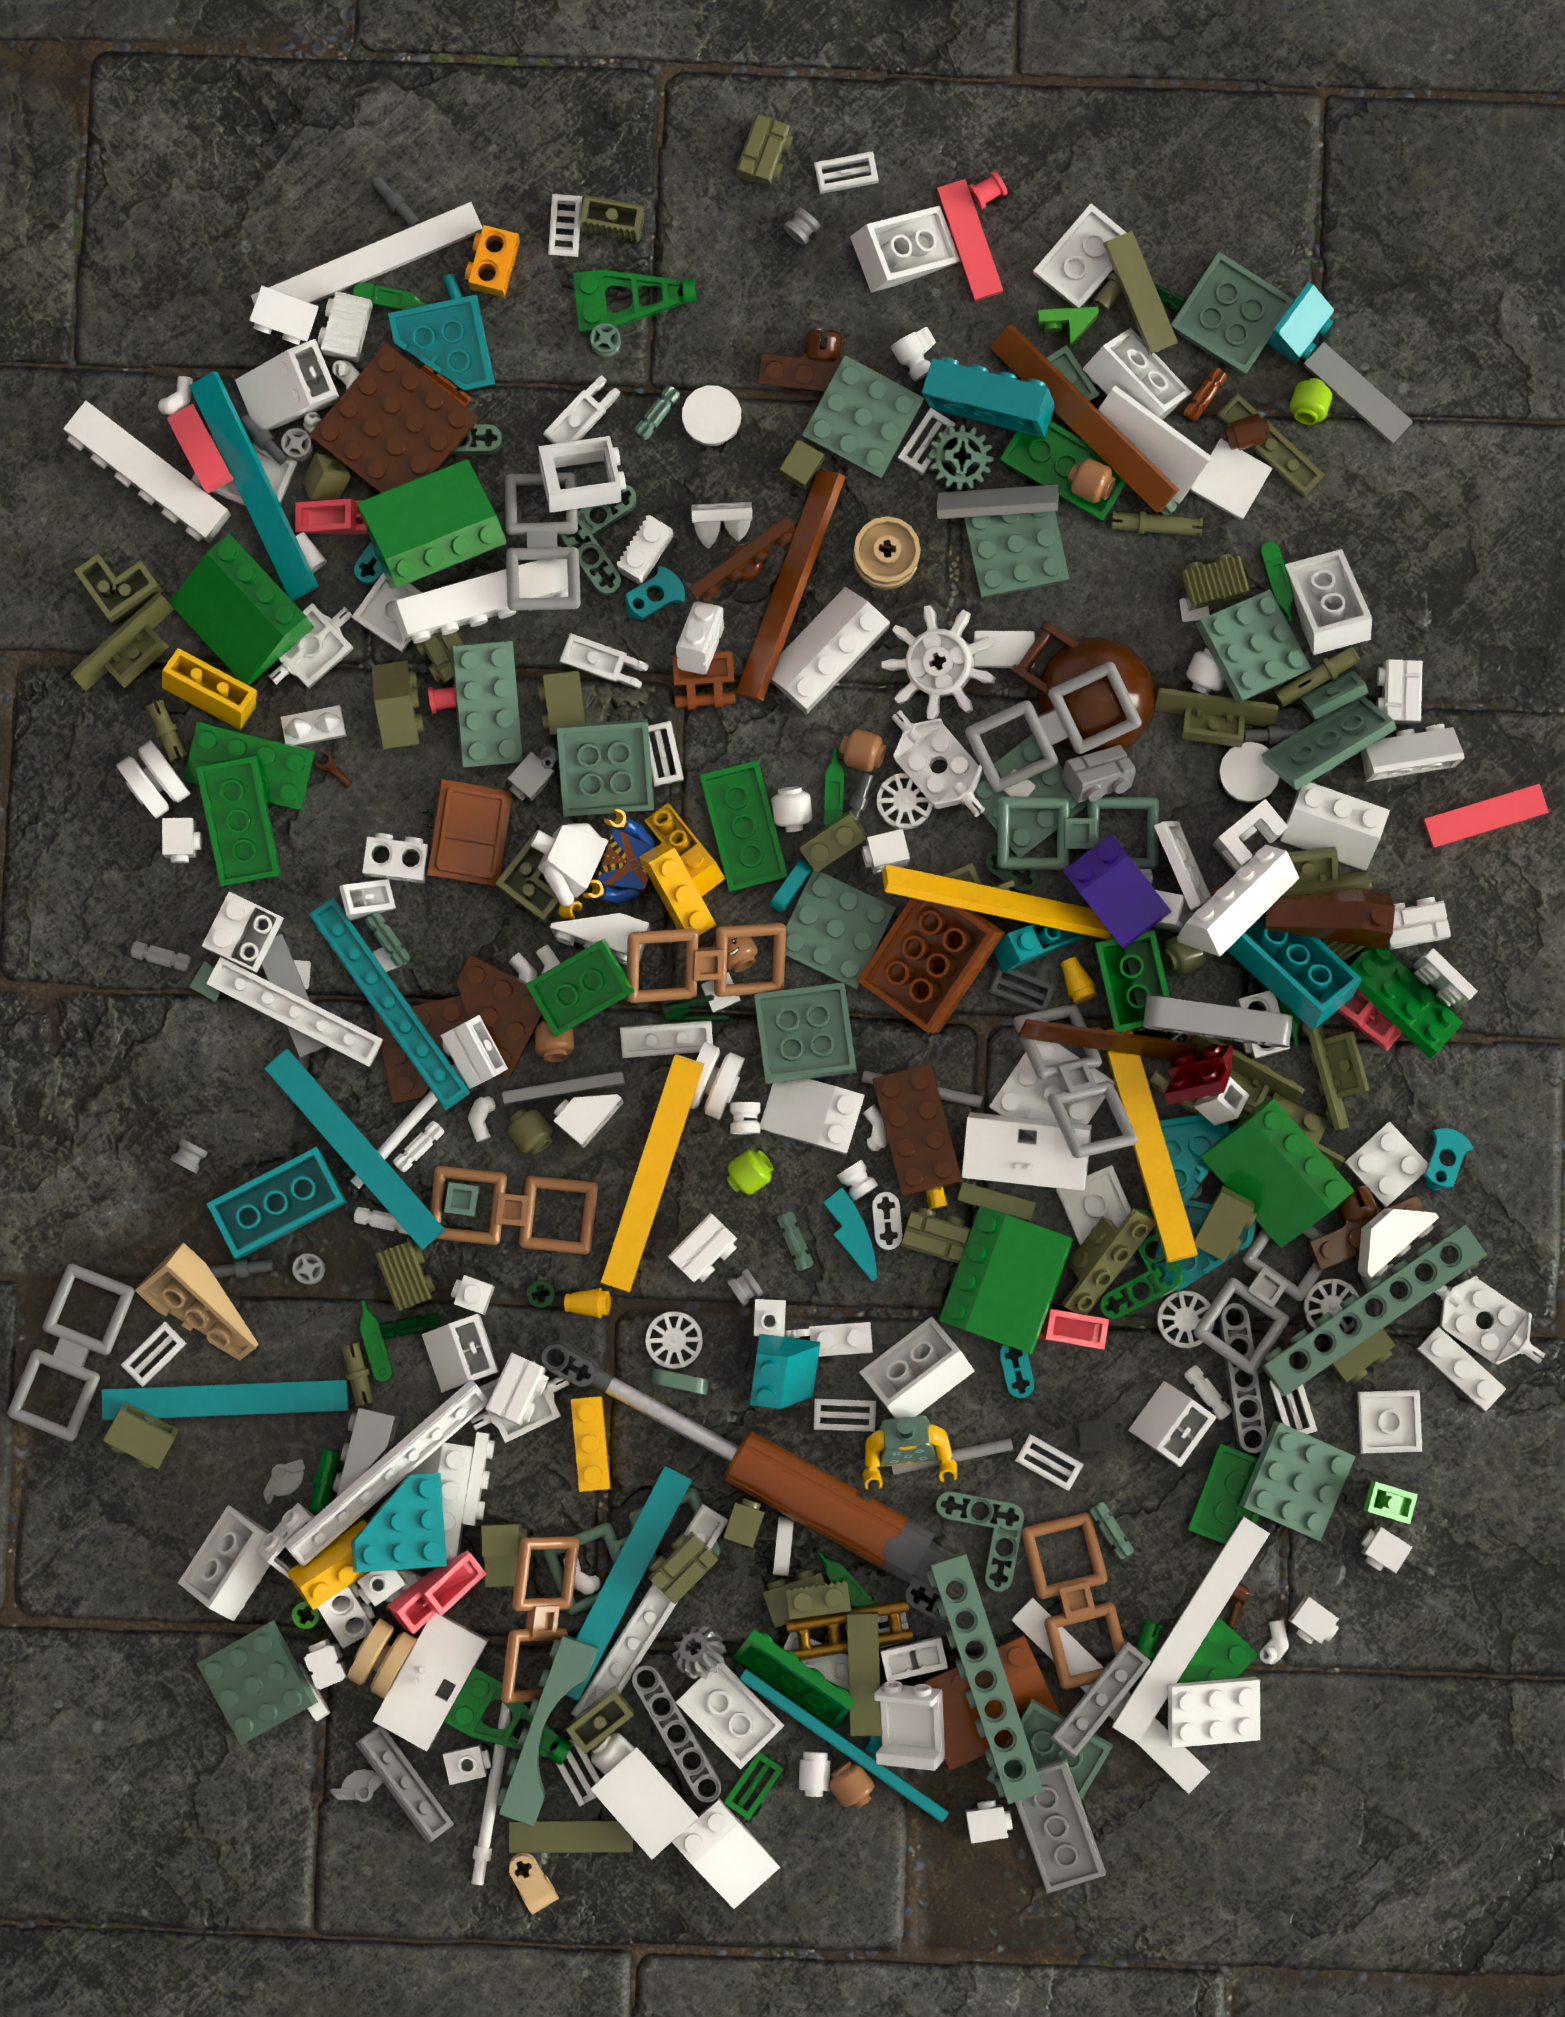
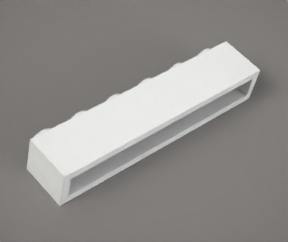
(147, 472)
(476, 600)

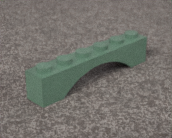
(526, 1791)

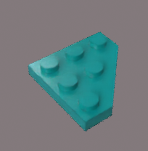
(447, 339)
(1186, 1141)
(1199, 1265)
(405, 1529)

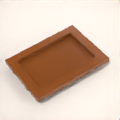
(469, 833)

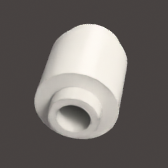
(814, 1773)

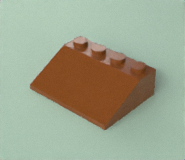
(930, 961)
(960, 1730)

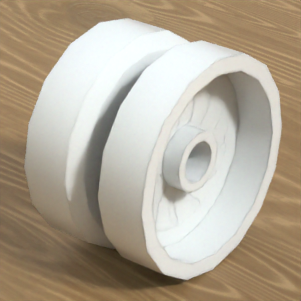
(152, 780)
(715, 1081)

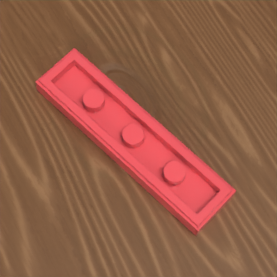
(969, 240)
(1485, 816)

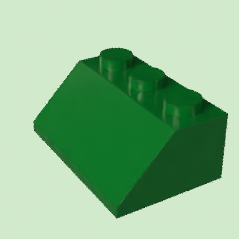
(1131, 977)

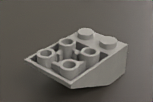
(370, 1441)

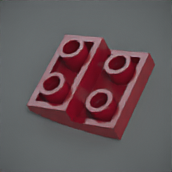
(1199, 1073)

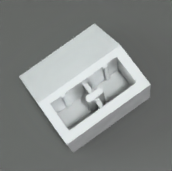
(283, 314)
(242, 932)
(460, 1352)
(1172, 1424)

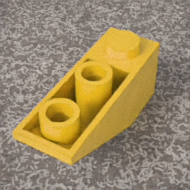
(700, 865)

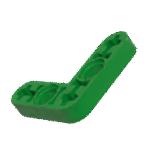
(1152, 1278)

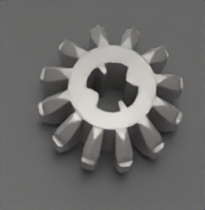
(699, 1652)

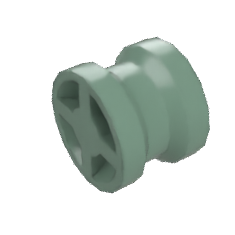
(602, 335)

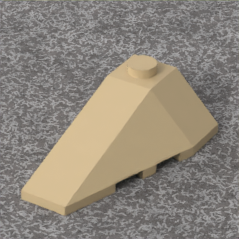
(192, 1294)

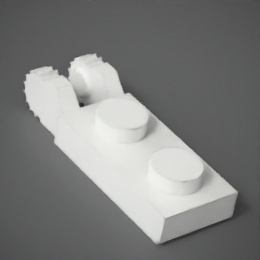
(581, 414)
(600, 660)
(838, 1338)

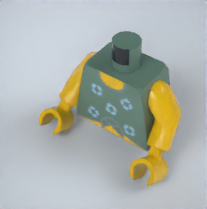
(907, 1442)

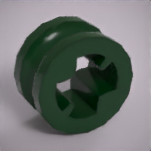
(548, 1299)

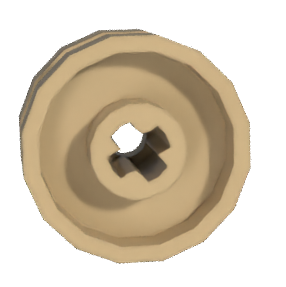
(890, 535)
(382, 1658)

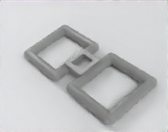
(540, 546)
(1053, 726)
(1076, 1085)
(1263, 1295)
(71, 1352)

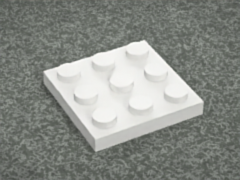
(1027, 1095)

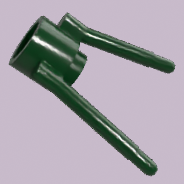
(677, 1008)

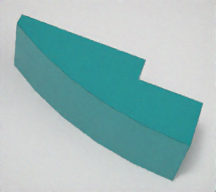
(853, 1234)

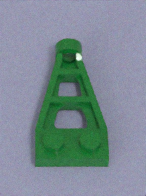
(591, 297)
(472, 1703)

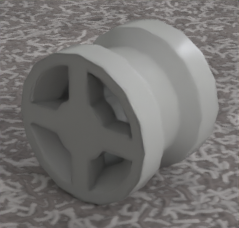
(801, 226)
(293, 440)
(189, 1155)
(303, 1270)
(745, 1287)

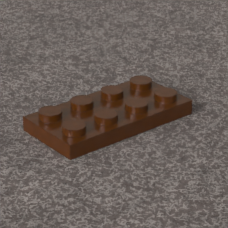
(917, 1130)

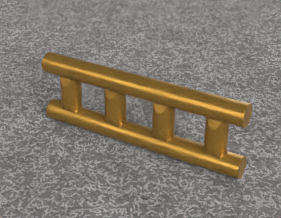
(832, 1622)

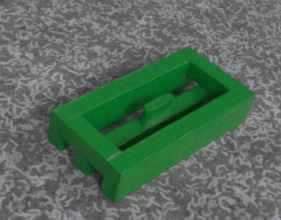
(768, 1763)

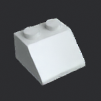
(586, 1116)

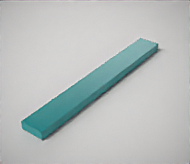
(254, 486)
(389, 1004)
(355, 1149)
(230, 1399)
(631, 1565)
(844, 1745)

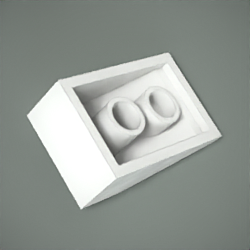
(904, 248)
(1329, 602)
(813, 1113)
(726, 1853)

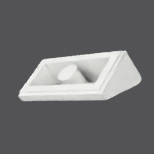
(1007, 651)

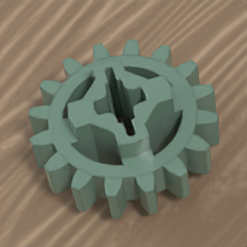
(947, 458)

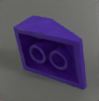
(1117, 891)

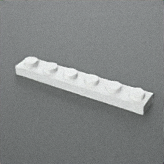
(295, 1012)

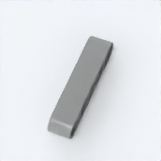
(1217, 1021)
(1249, 1392)
(677, 1748)

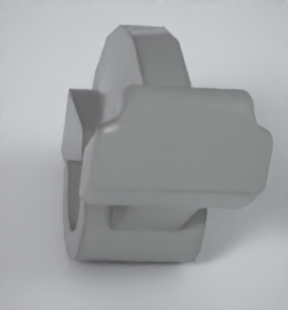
(284, 1479)
(358, 1786)

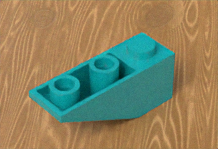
(1031, 944)

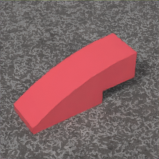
(200, 448)
(329, 517)
(1370, 1020)
(1074, 1329)
(436, 1592)

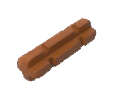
(448, 386)
(1205, 394)

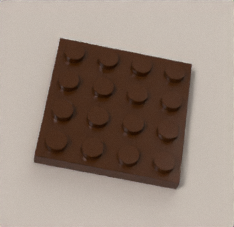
(393, 423)

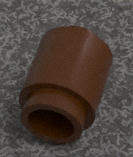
(1247, 432)

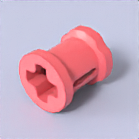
(988, 189)
(441, 698)

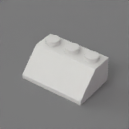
(1142, 376)
(1412, 753)
(1335, 820)
(917, 1370)
(227, 1564)

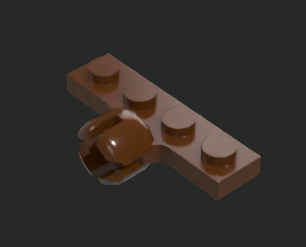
(809, 371)
(744, 560)
(1356, 1213)

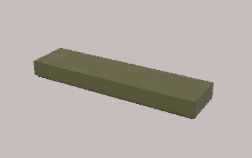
(1140, 292)
(1277, 451)
(864, 1673)
(569, 1837)

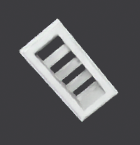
(568, 200)

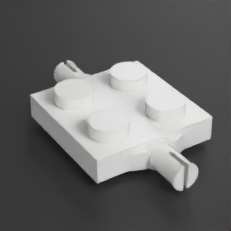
(317, 650)
(544, 1412)

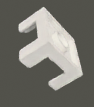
(1264, 819)

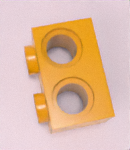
(499, 262)

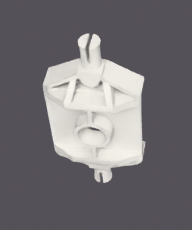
(932, 741)
(1509, 1327)

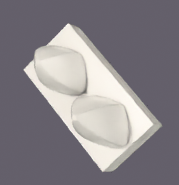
(708, 519)
(313, 726)

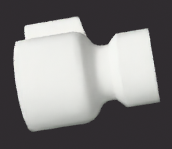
(911, 352)

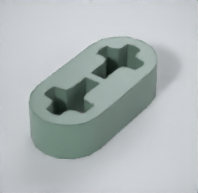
(679, 1381)

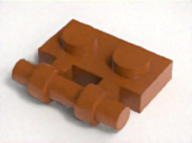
(719, 673)

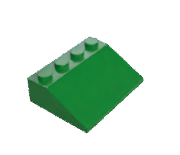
(431, 524)
(239, 611)
(1279, 1170)
(1006, 1279)

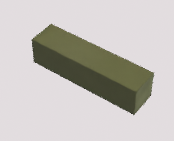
(995, 1200)

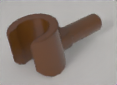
(334, 770)
(1241, 1595)

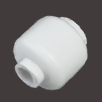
(1204, 673)
(791, 808)
(610, 1752)

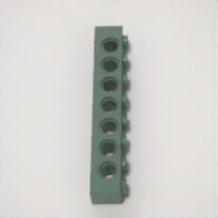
(1467, 1253)
(1027, 1781)

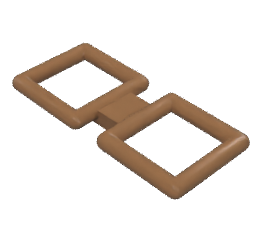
(706, 962)
(516, 1209)
(1073, 1595)
(541, 1612)

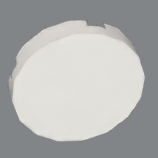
(711, 415)
(1246, 775)

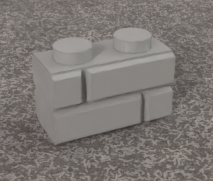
(1098, 774)

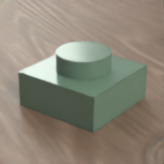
(461, 1199)

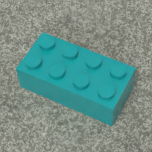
(989, 397)
(1297, 971)
(277, 1203)

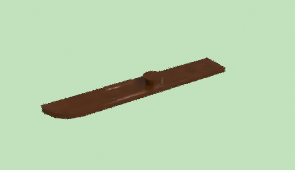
(1102, 1039)

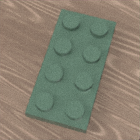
(486, 703)
(1328, 742)

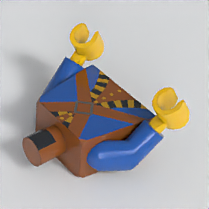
(621, 871)

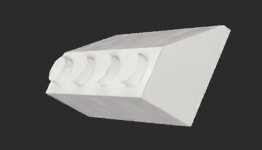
(828, 649)
(1240, 901)
(454, 1466)

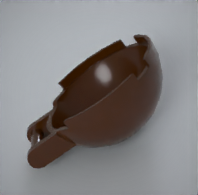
(1096, 704)

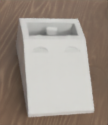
(288, 387)
(590, 930)

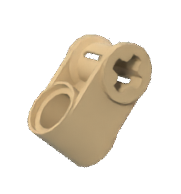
(533, 1887)

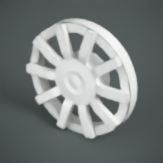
(903, 802)
(1328, 1303)
(1184, 1319)
(674, 1340)

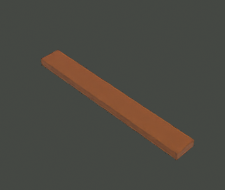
(1086, 420)
(790, 585)

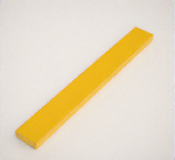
(993, 901)
(1152, 1156)
(652, 1172)

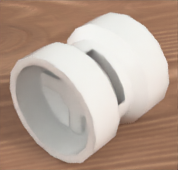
(743, 1111)
(857, 1180)

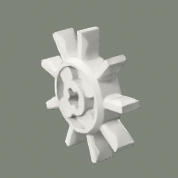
(955, 671)

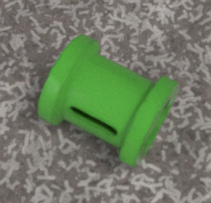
(297, 1617)

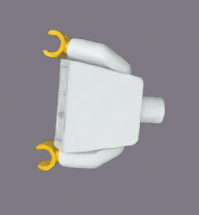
(569, 862)

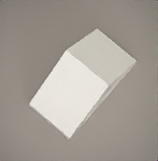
(366, 898)

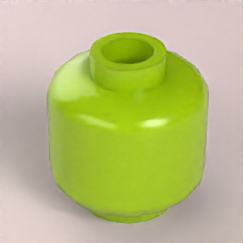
(1310, 401)
(749, 1171)

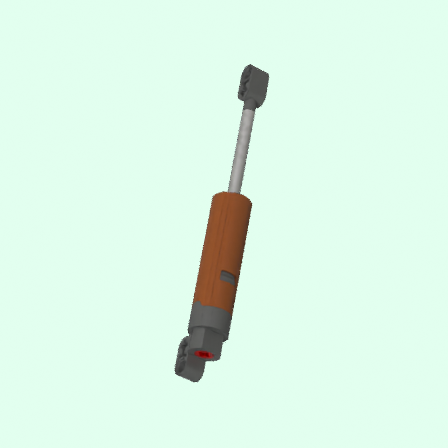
(790, 1487)

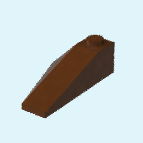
(1343, 916)

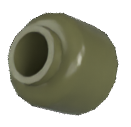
(1180, 957)
(530, 1131)

